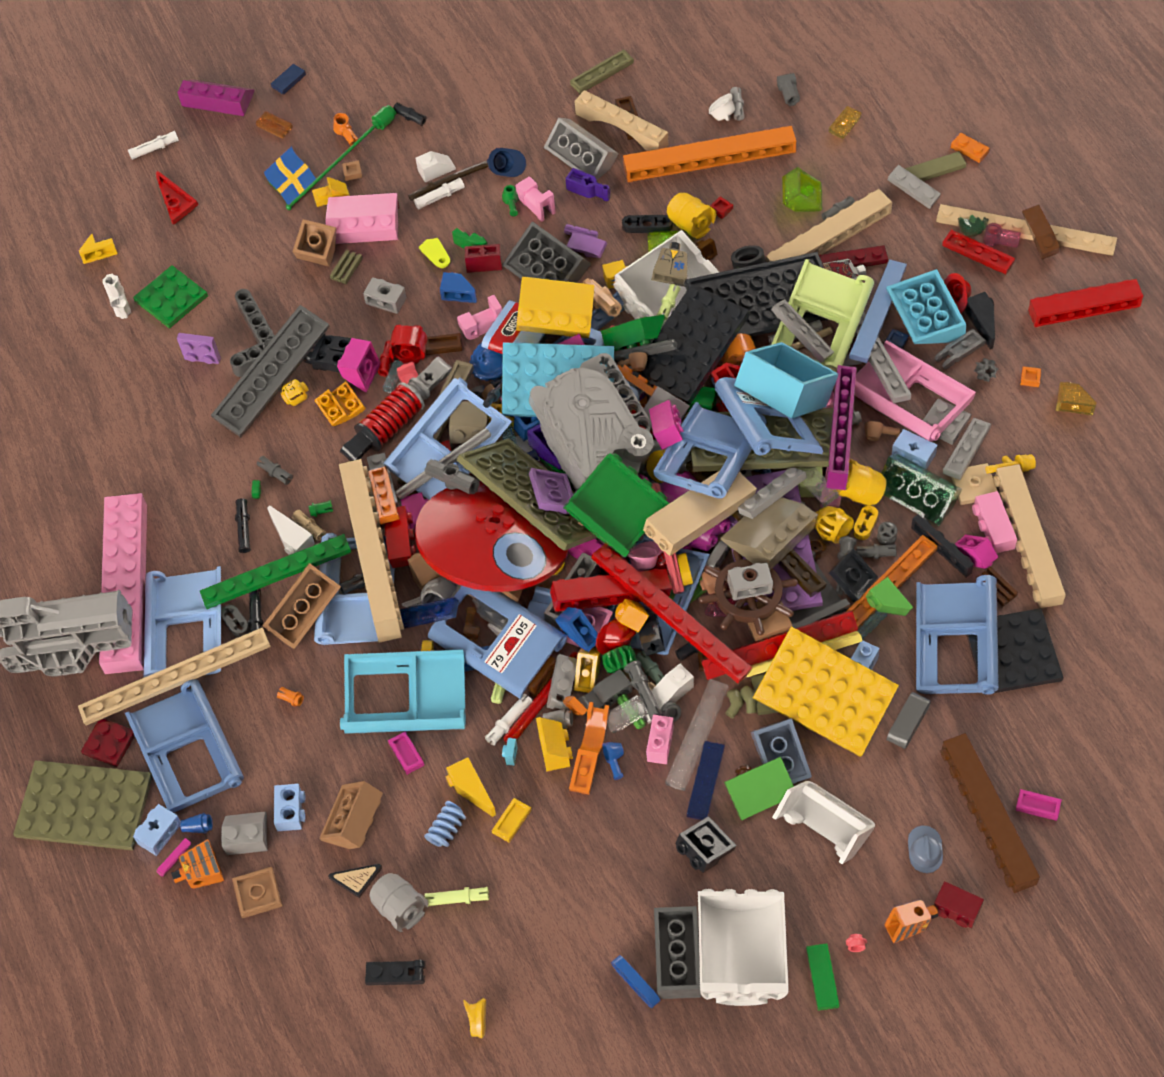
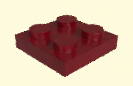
(108, 742)

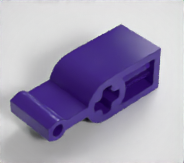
(586, 185)

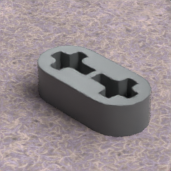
(231, 623)

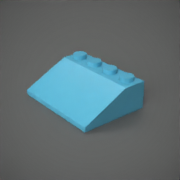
(927, 309)

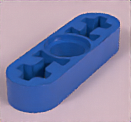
(635, 981)

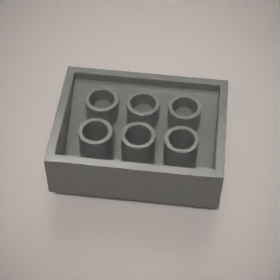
(544, 257)

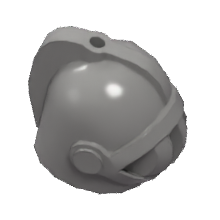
(438, 590)

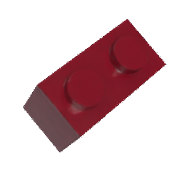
(958, 905)

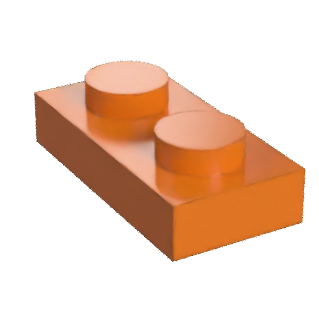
(970, 147)

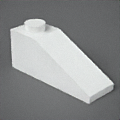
(291, 534)
(672, 687)

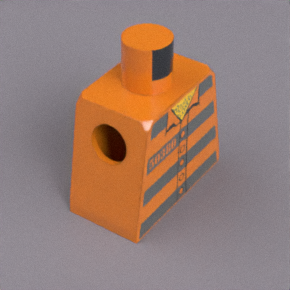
(199, 867)
(909, 920)

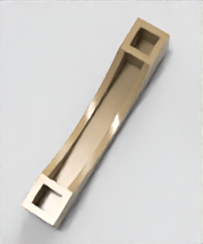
(596, 109)

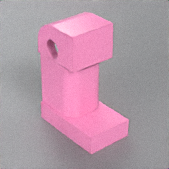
(534, 199)
(481, 321)

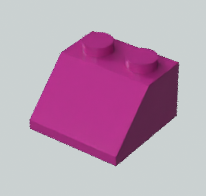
(359, 363)

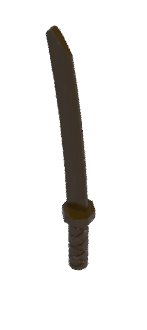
(434, 185)

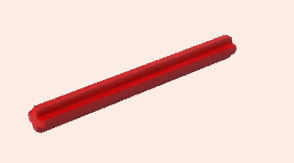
(532, 710)

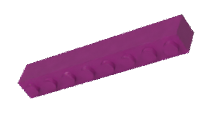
(841, 428)

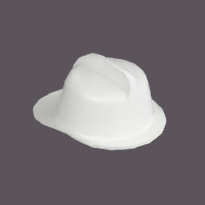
(722, 108)

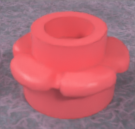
(856, 943)

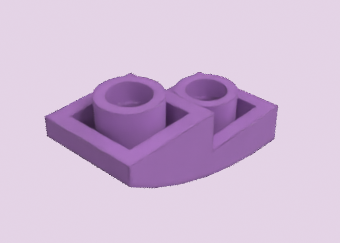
(587, 244)

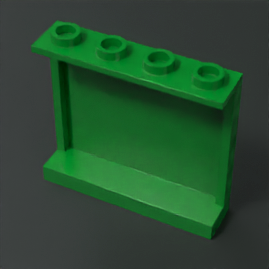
(615, 504)

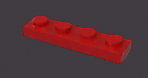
(978, 252)

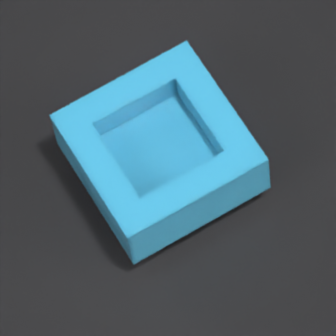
(509, 751)

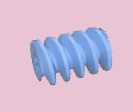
(445, 824)

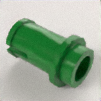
(320, 508)

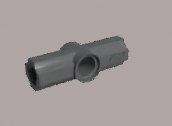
(452, 476)

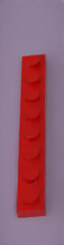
(767, 648)

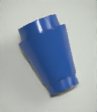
(197, 824)

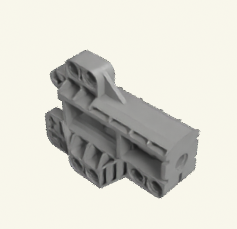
(62, 632)

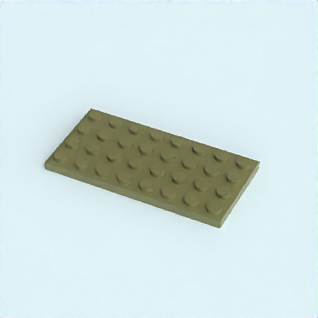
(817, 421)
(506, 472)

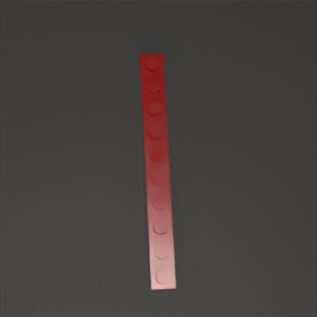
(671, 613)

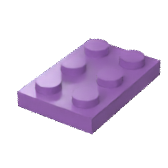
(550, 489)

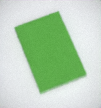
(759, 788)

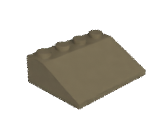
(771, 532)

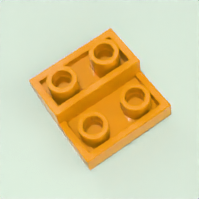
(340, 404)

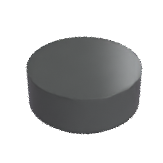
(671, 709)

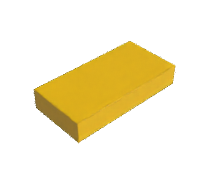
(511, 820)

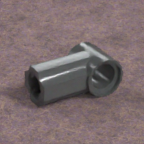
(788, 86)

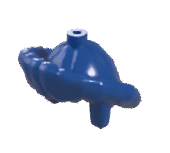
(486, 363)

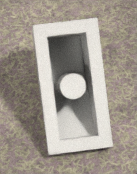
(434, 165)

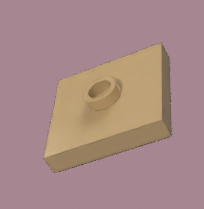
(974, 483)

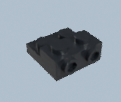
(704, 844)

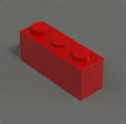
(399, 538)

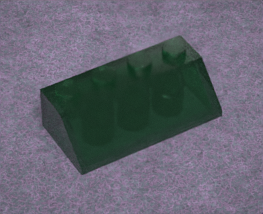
(919, 489)

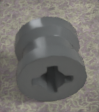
(889, 529)

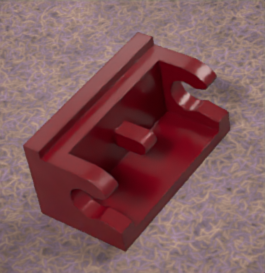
(483, 258)

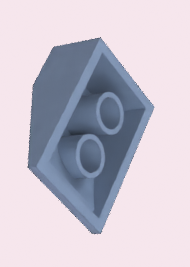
(782, 741)

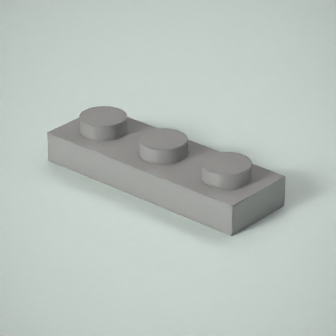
(914, 186)

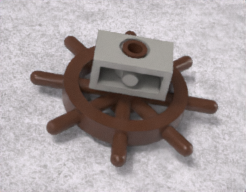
(747, 584)

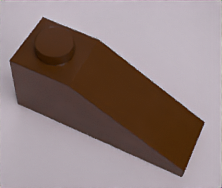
(1041, 232)

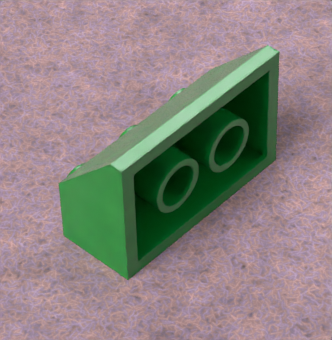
(633, 332)

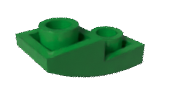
(463, 240)

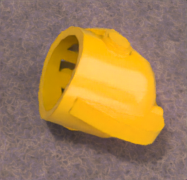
(833, 523)

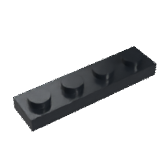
(946, 549)

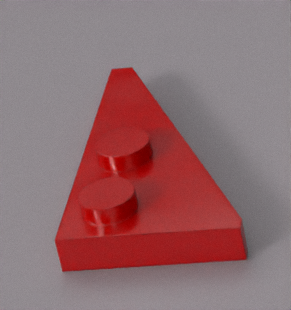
(176, 200)

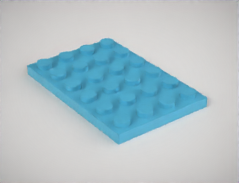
(536, 364)

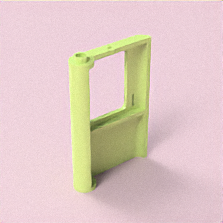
(832, 298)

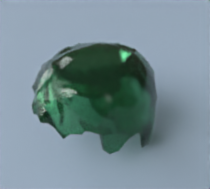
(972, 226)

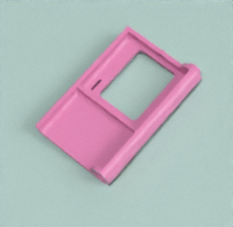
(912, 370)

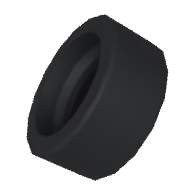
(741, 255)

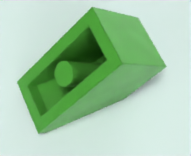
(888, 599)

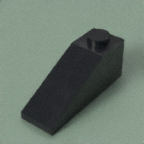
(981, 313)

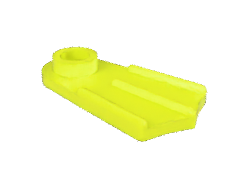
(435, 252)

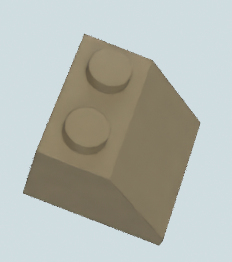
(466, 422)

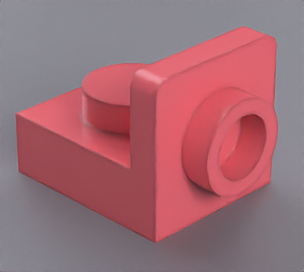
(406, 372)

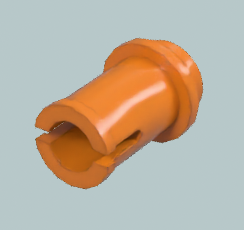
(294, 698)

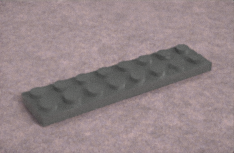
(270, 371)

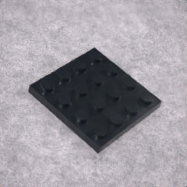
(1024, 651)

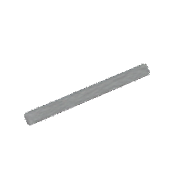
(448, 459)

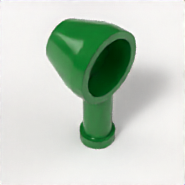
(510, 197)

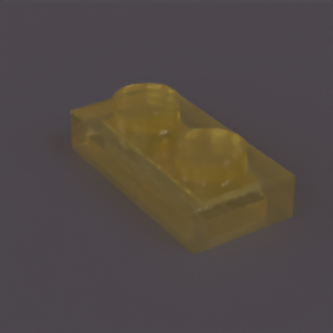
(844, 122)

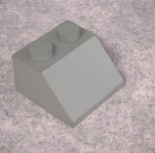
(244, 833)

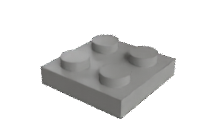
(939, 412)

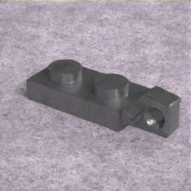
(490, 615)

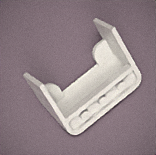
(826, 816)

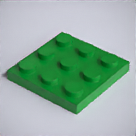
(170, 296)

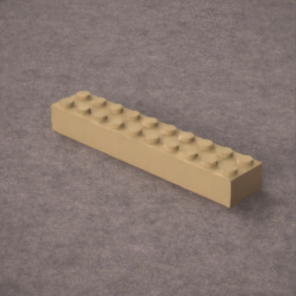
(371, 551)

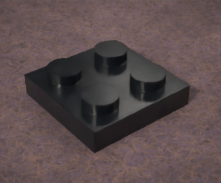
(853, 575)

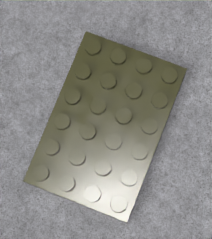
(83, 805)

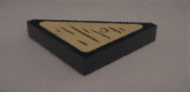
(356, 879)

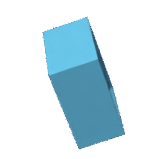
(786, 379)

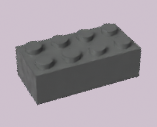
(677, 952)

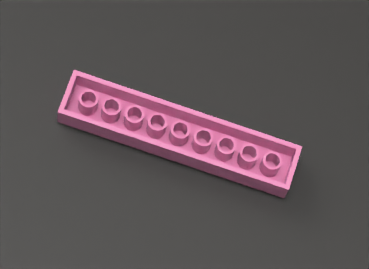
(125, 571)

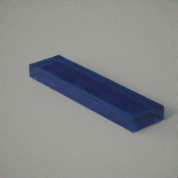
(429, 612)
(705, 780)

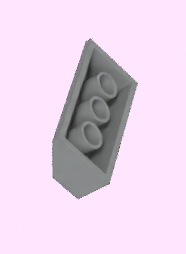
(580, 148)

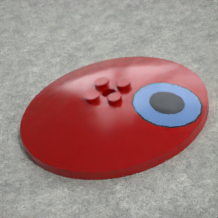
(467, 548)

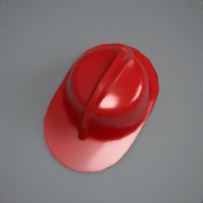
(959, 290)
(613, 636)

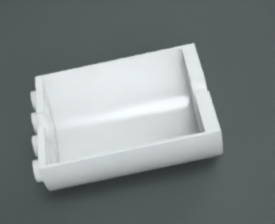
(641, 294)
(742, 946)

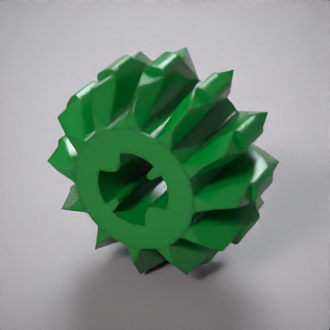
(618, 658)

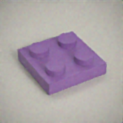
(198, 348)

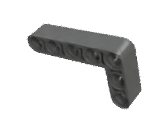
(259, 327)

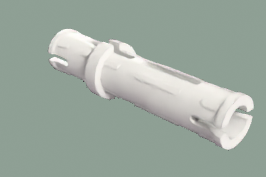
(159, 142)
(435, 195)
(502, 726)

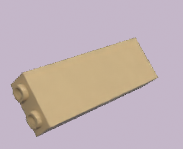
(695, 514)

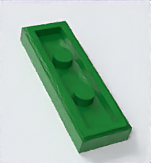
(822, 977)

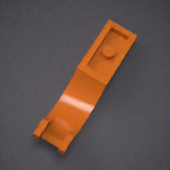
(590, 749)

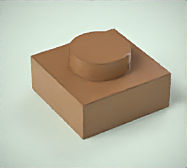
(352, 170)

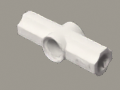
(116, 296)

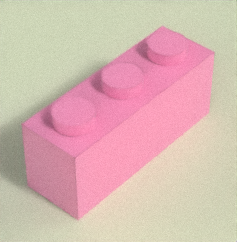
(994, 521)

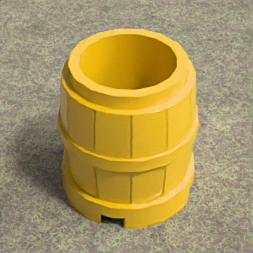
(691, 214)
(863, 484)

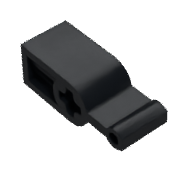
(651, 635)

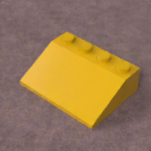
(555, 307)

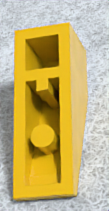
(467, 784)

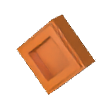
(1030, 376)
(574, 705)

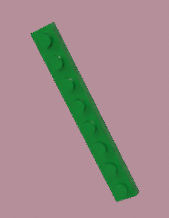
(274, 571)

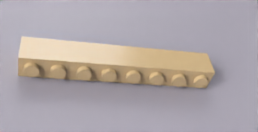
(837, 228)
(1030, 537)

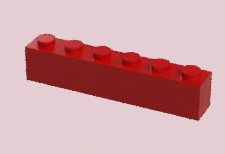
(1085, 302)
(601, 590)

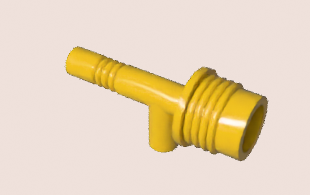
(1025, 461)

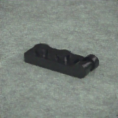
(395, 973)

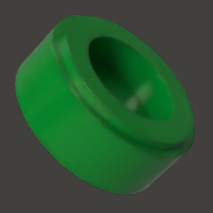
(256, 489)

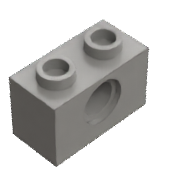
(385, 295)

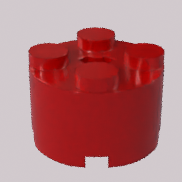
(408, 343)

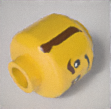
(294, 392)

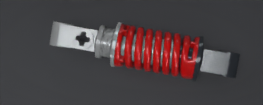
(394, 411)

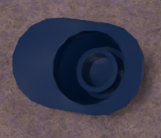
(506, 162)

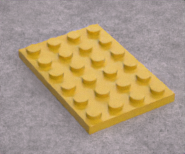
(825, 691)

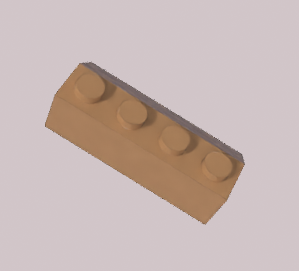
(301, 606)

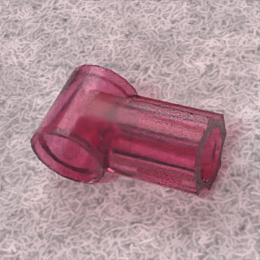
(996, 235)

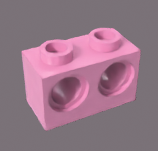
(660, 739)

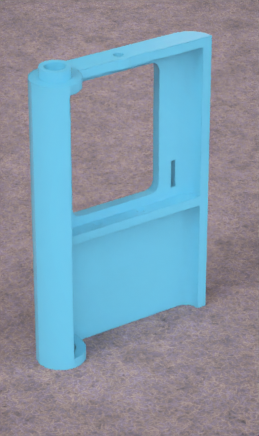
(434, 691)

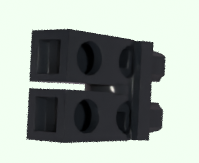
(327, 353)

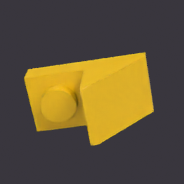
(334, 189)
(95, 251)

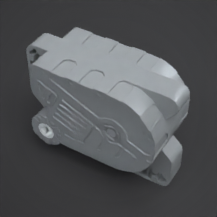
(589, 419)

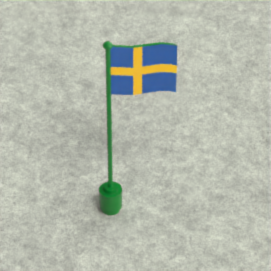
(294, 178)

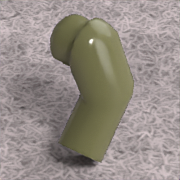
(747, 694)
(736, 702)

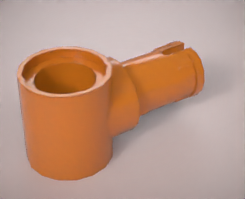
(342, 127)

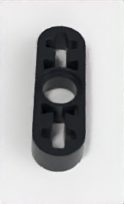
(634, 219)

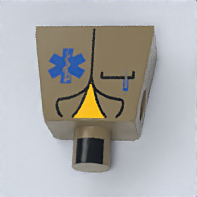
(671, 266)

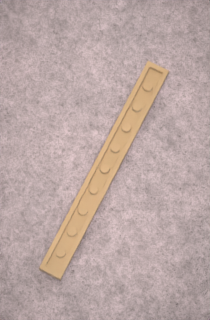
(1065, 236)
(173, 676)

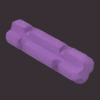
(569, 229)

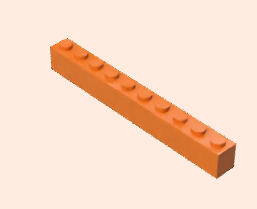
(709, 153)

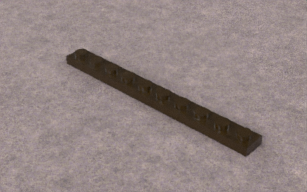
(791, 563)

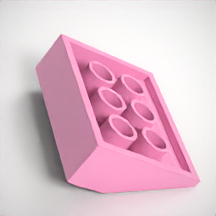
(363, 217)

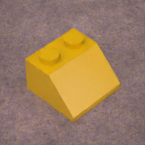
(553, 744)

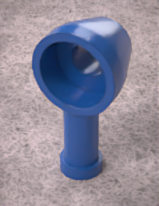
(612, 752)

